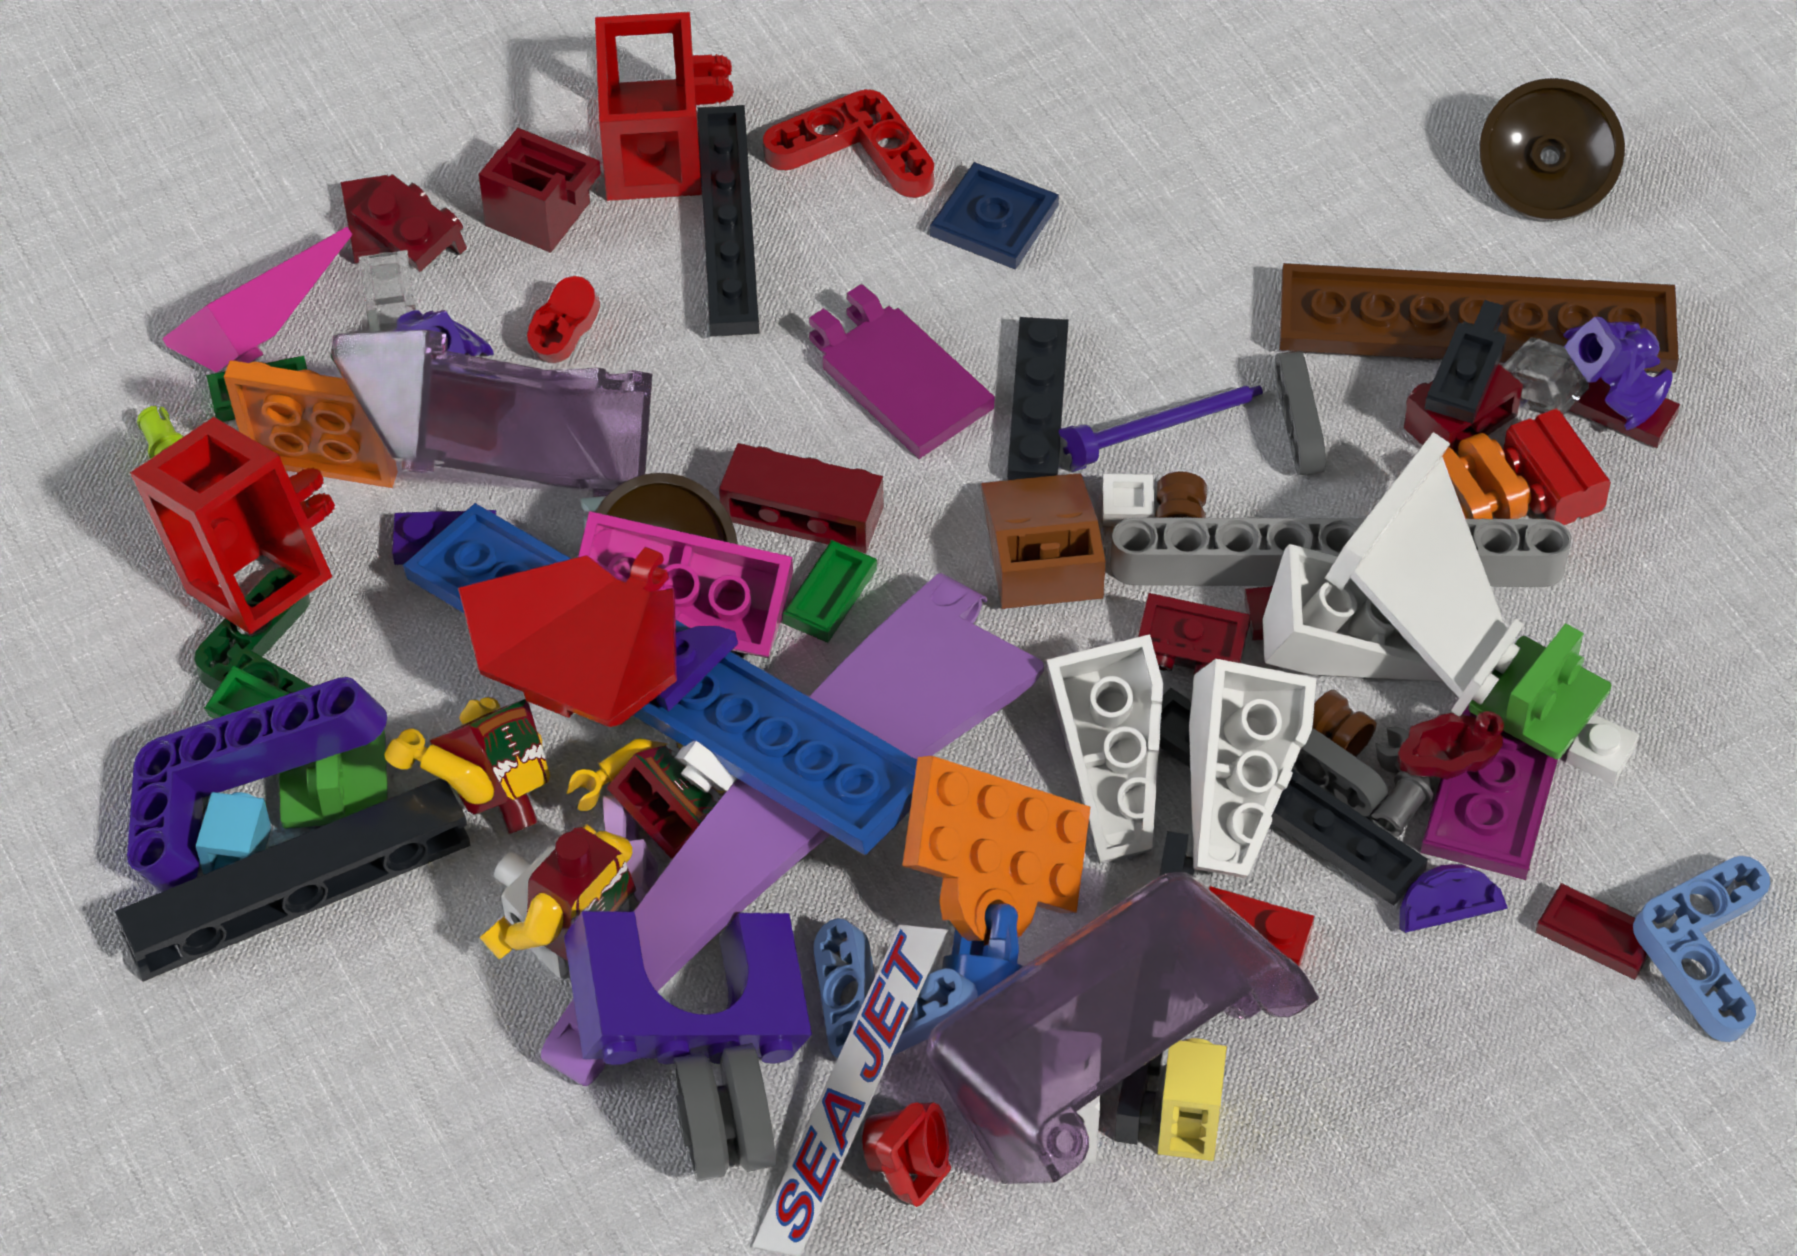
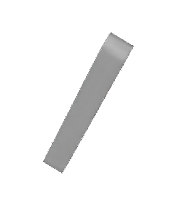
(1252, 548)

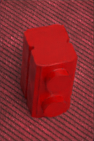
(1557, 468)

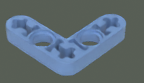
(1687, 940)
(835, 975)

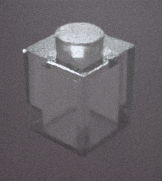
(386, 288)
(1547, 376)

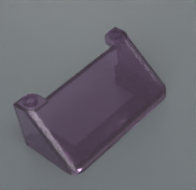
(496, 415)
(1097, 1013)

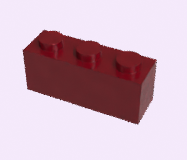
(802, 497)

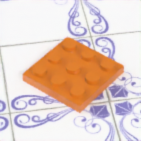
(308, 422)

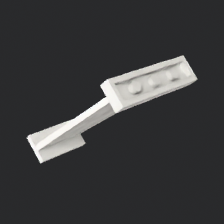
(1428, 578)

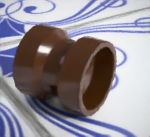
(1181, 496)
(1342, 725)

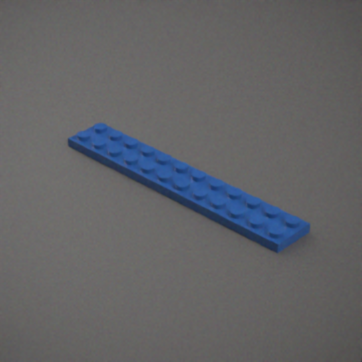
(740, 713)

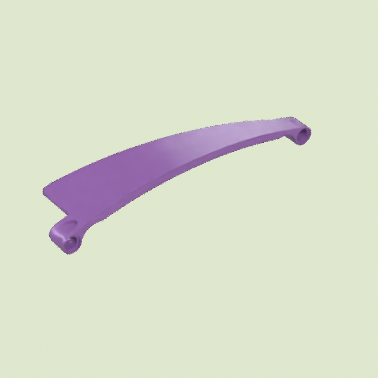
(910, 684)

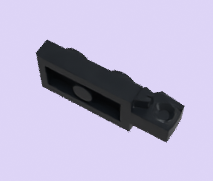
(1468, 366)

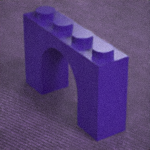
(629, 1020)

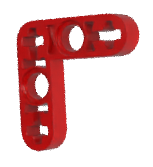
(854, 125)

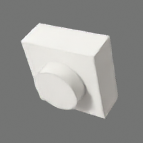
(1127, 497)
(1602, 748)
(703, 768)

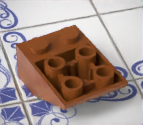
(1044, 540)

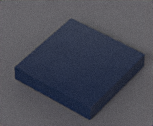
(994, 215)

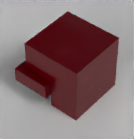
(536, 189)

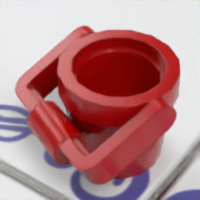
(906, 1144)

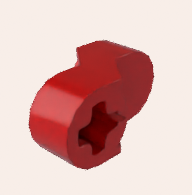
(563, 319)

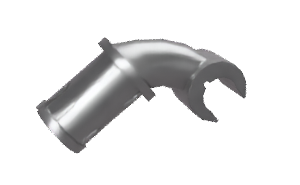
(1408, 792)

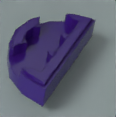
(696, 655)
(1448, 896)

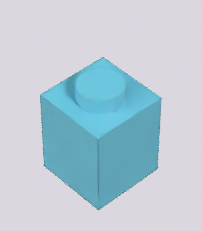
(232, 830)

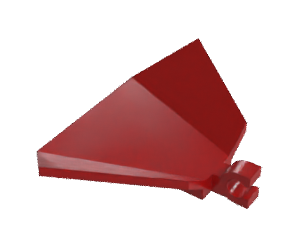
(577, 635)

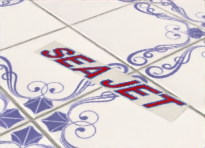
(849, 1090)

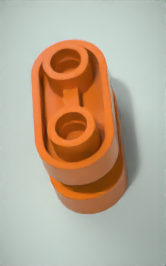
(1486, 480)

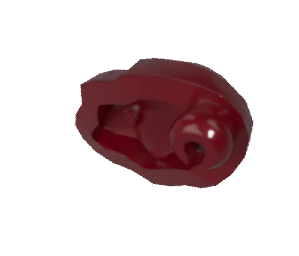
(1451, 745)

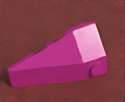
(255, 311)
(710, 577)

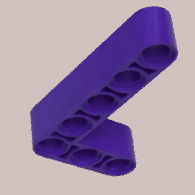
(230, 751)

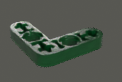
(249, 650)

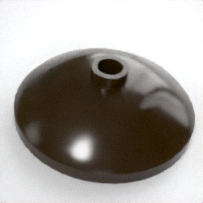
(1557, 118)
(672, 504)

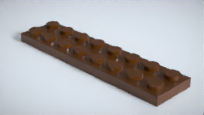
(1419, 310)

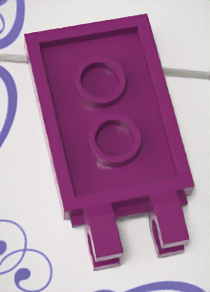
(899, 373)

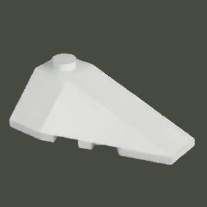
(1332, 630)
(1111, 729)
(1242, 753)

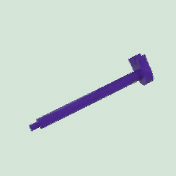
(1085, 444)

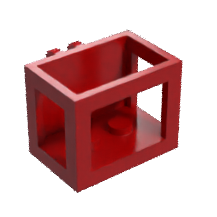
(653, 125)
(226, 504)

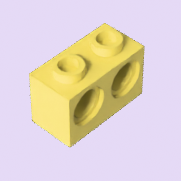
(1192, 1099)

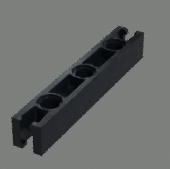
(293, 878)

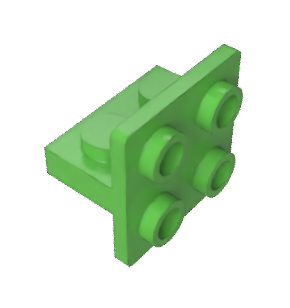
(1546, 693)
(334, 786)

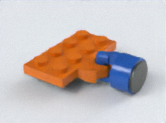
(998, 860)

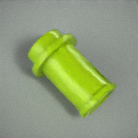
(157, 430)

